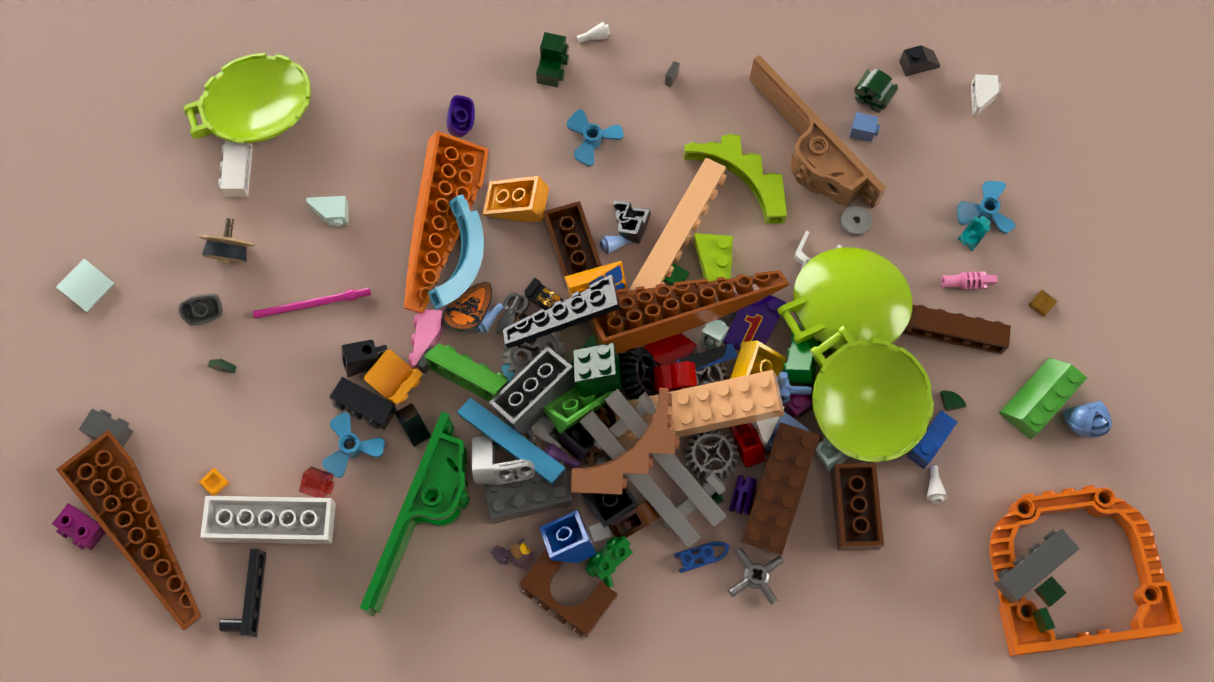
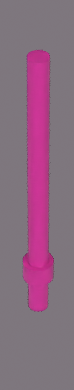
(349, 295)

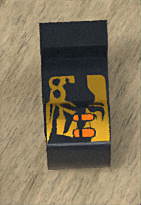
(541, 295)

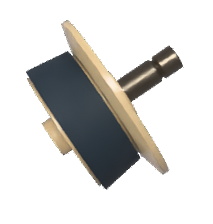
(226, 248)

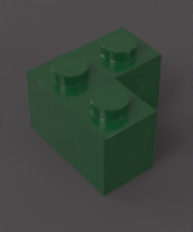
(553, 58)

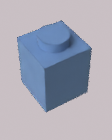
(864, 127)

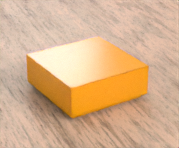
(213, 482)

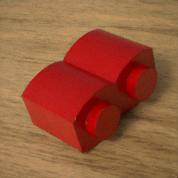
(675, 376)

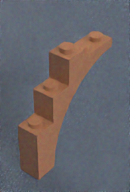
(609, 477)

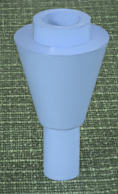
(612, 243)
(489, 319)

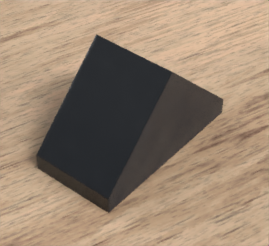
(413, 424)

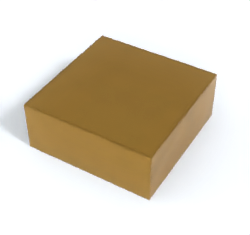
(1042, 303)

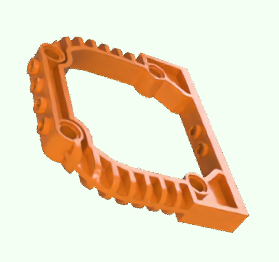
(1153, 617)

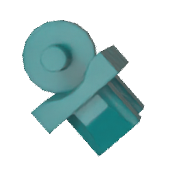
(975, 232)

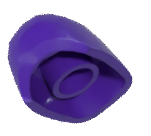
(460, 116)

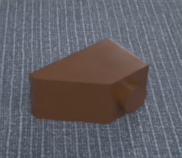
(634, 520)

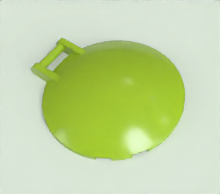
(251, 99)
(850, 291)
(870, 398)

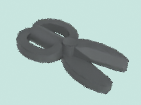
(510, 317)

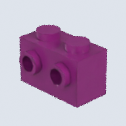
(78, 526)

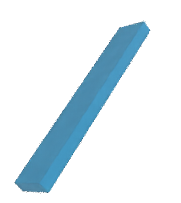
(510, 440)

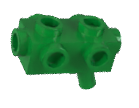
(608, 558)

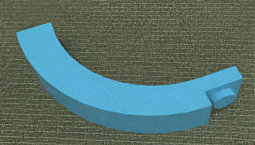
(470, 257)

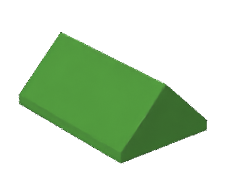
(572, 408)

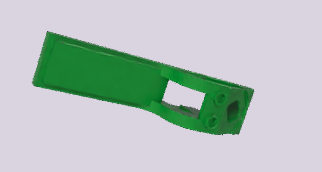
(432, 480)

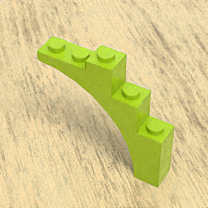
(748, 167)

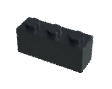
(362, 404)

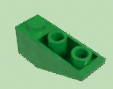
(800, 362)

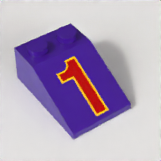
(754, 322)

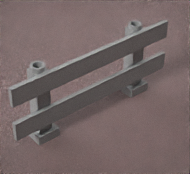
(697, 494)

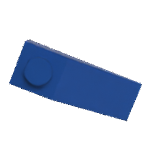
(932, 440)

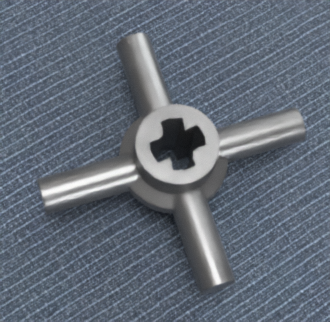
(757, 568)

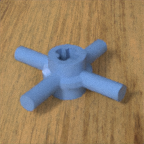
(786, 389)

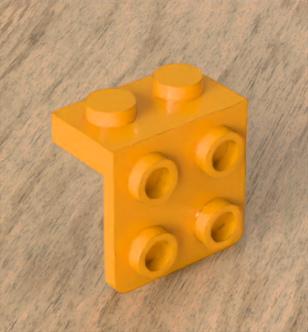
(392, 377)

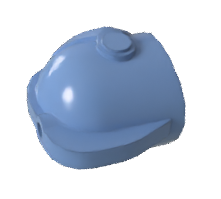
(1086, 421)

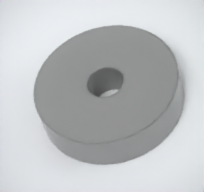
(852, 228)

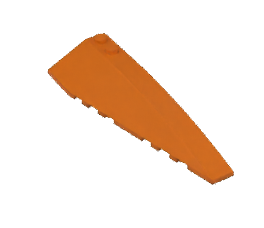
(449, 170)

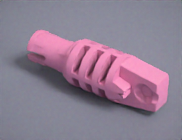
(969, 280)

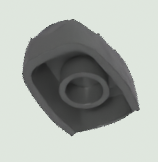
(200, 309)

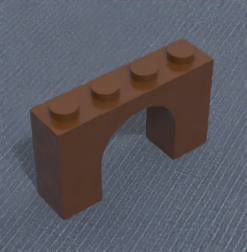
(581, 617)

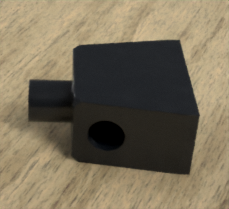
(360, 356)

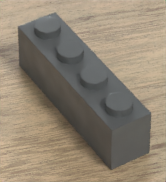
(1035, 566)

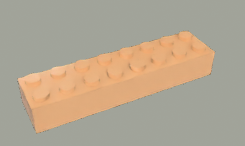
(718, 405)

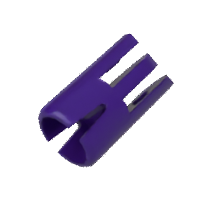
(743, 495)

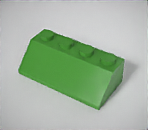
(465, 372)
(1042, 396)

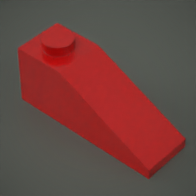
(748, 444)

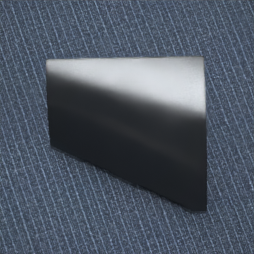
(631, 220)

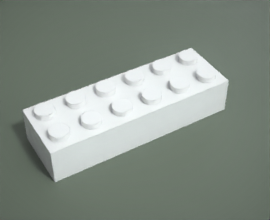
(268, 520)

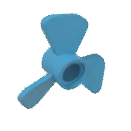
(585, 152)
(991, 191)
(338, 461)

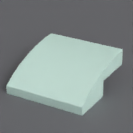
(85, 285)

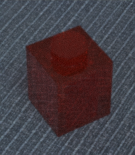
(316, 482)

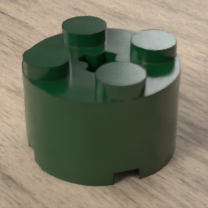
(875, 89)

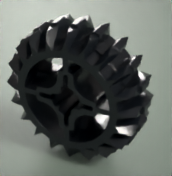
(637, 373)

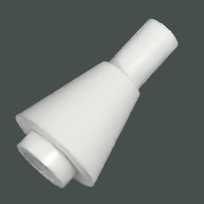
(597, 33)
(936, 491)

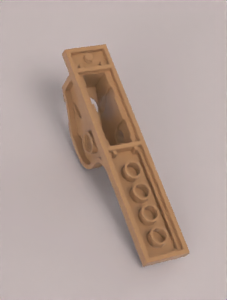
(818, 152)

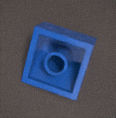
(568, 539)

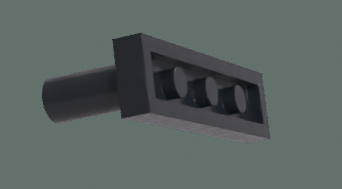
(252, 602)

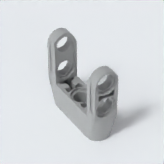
(488, 472)

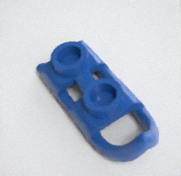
(706, 554)

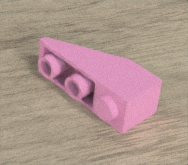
(428, 333)

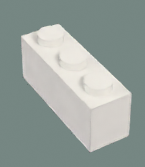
(235, 169)

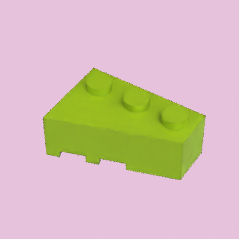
(714, 255)

